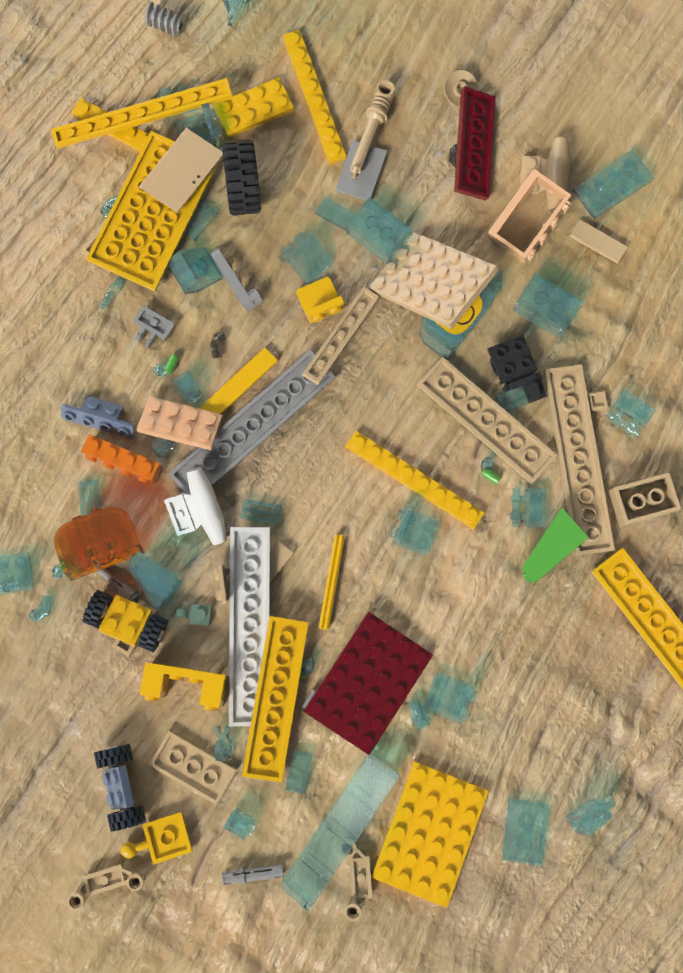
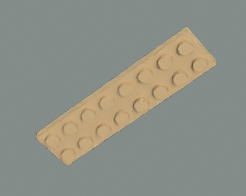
(487, 420)

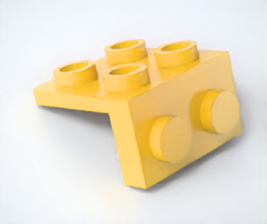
(320, 300)

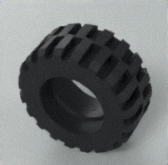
(241, 177)

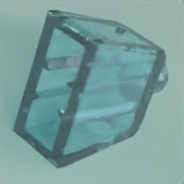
(591, 815)

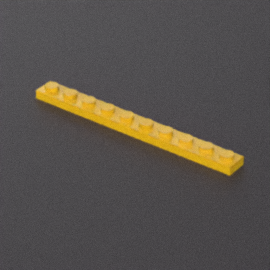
(141, 113)

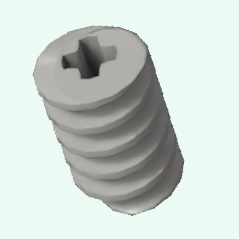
(164, 21)

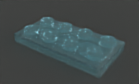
(613, 184)

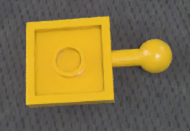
(164, 838)

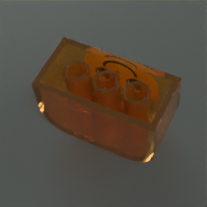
(96, 542)

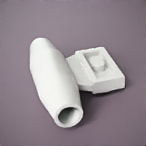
(197, 508)

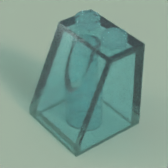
(154, 579)

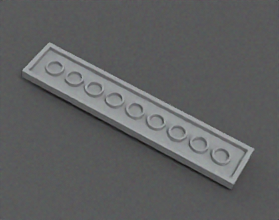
(253, 424)

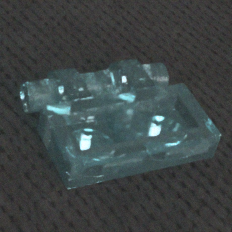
(634, 409)
(534, 508)

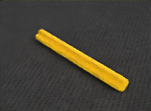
(331, 582)

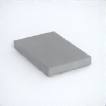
(365, 182)

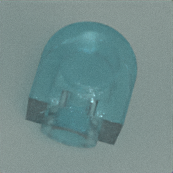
(163, 447)

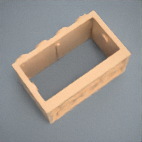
(515, 204)

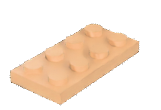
(179, 423)

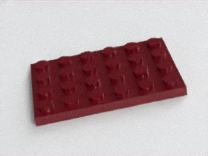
(368, 683)

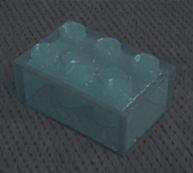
(378, 230)
(547, 305)

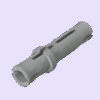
(254, 874)

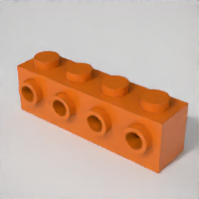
(122, 459)

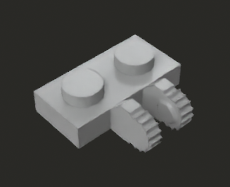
(154, 323)

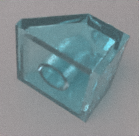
(194, 269)

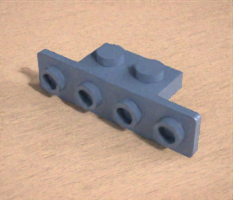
(99, 415)

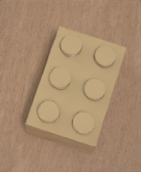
(644, 500)

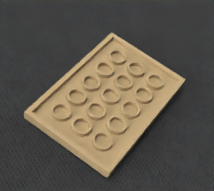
(433, 280)

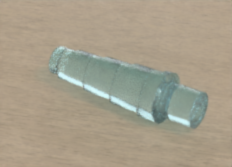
(111, 293)

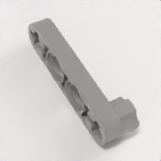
(248, 300)

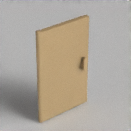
(178, 171)

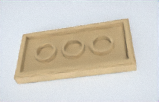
(193, 767)

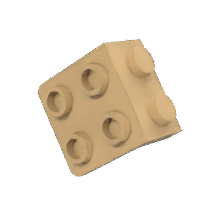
(222, 576)

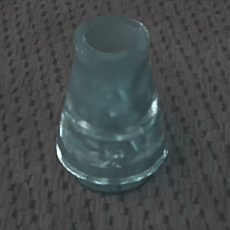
(419, 716)

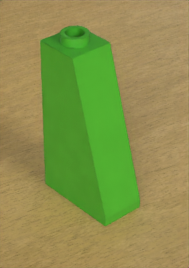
(556, 544)

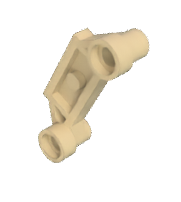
(103, 881)
(360, 882)

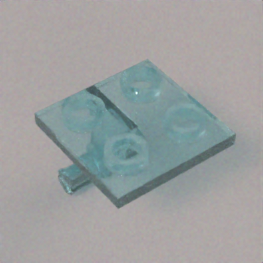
(15, 573)

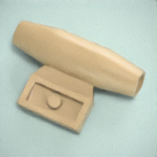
(554, 168)

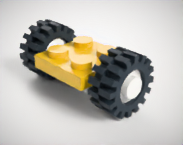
(125, 620)

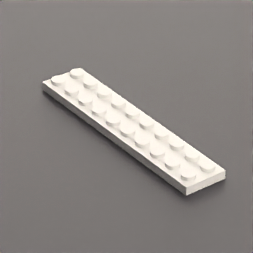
(247, 617)

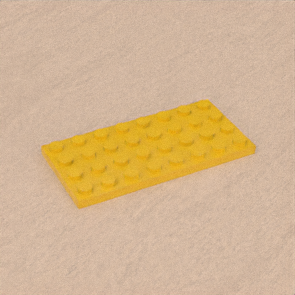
(140, 229)

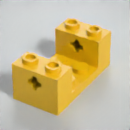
(156, 680)

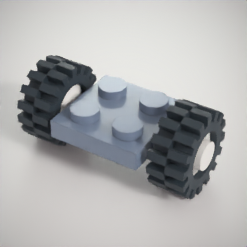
(118, 788)

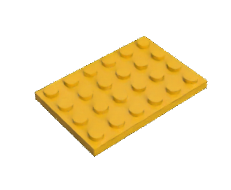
(430, 834)

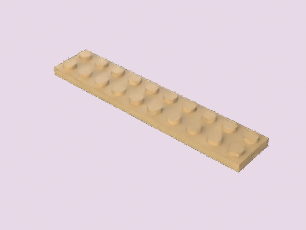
(579, 457)

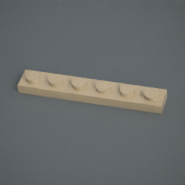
(340, 336)

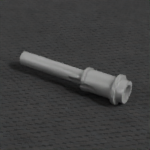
(127, 591)

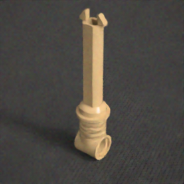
(376, 116)

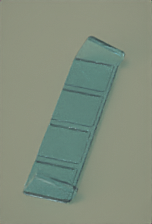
(339, 831)

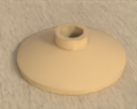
(456, 80)

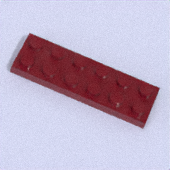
(474, 143)

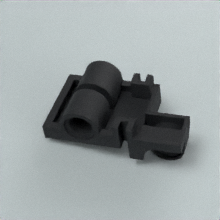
(515, 368)

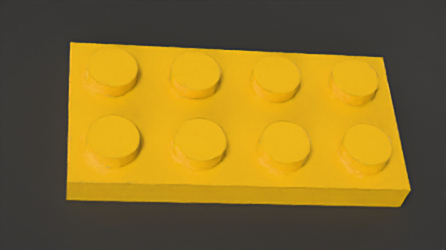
(253, 107)

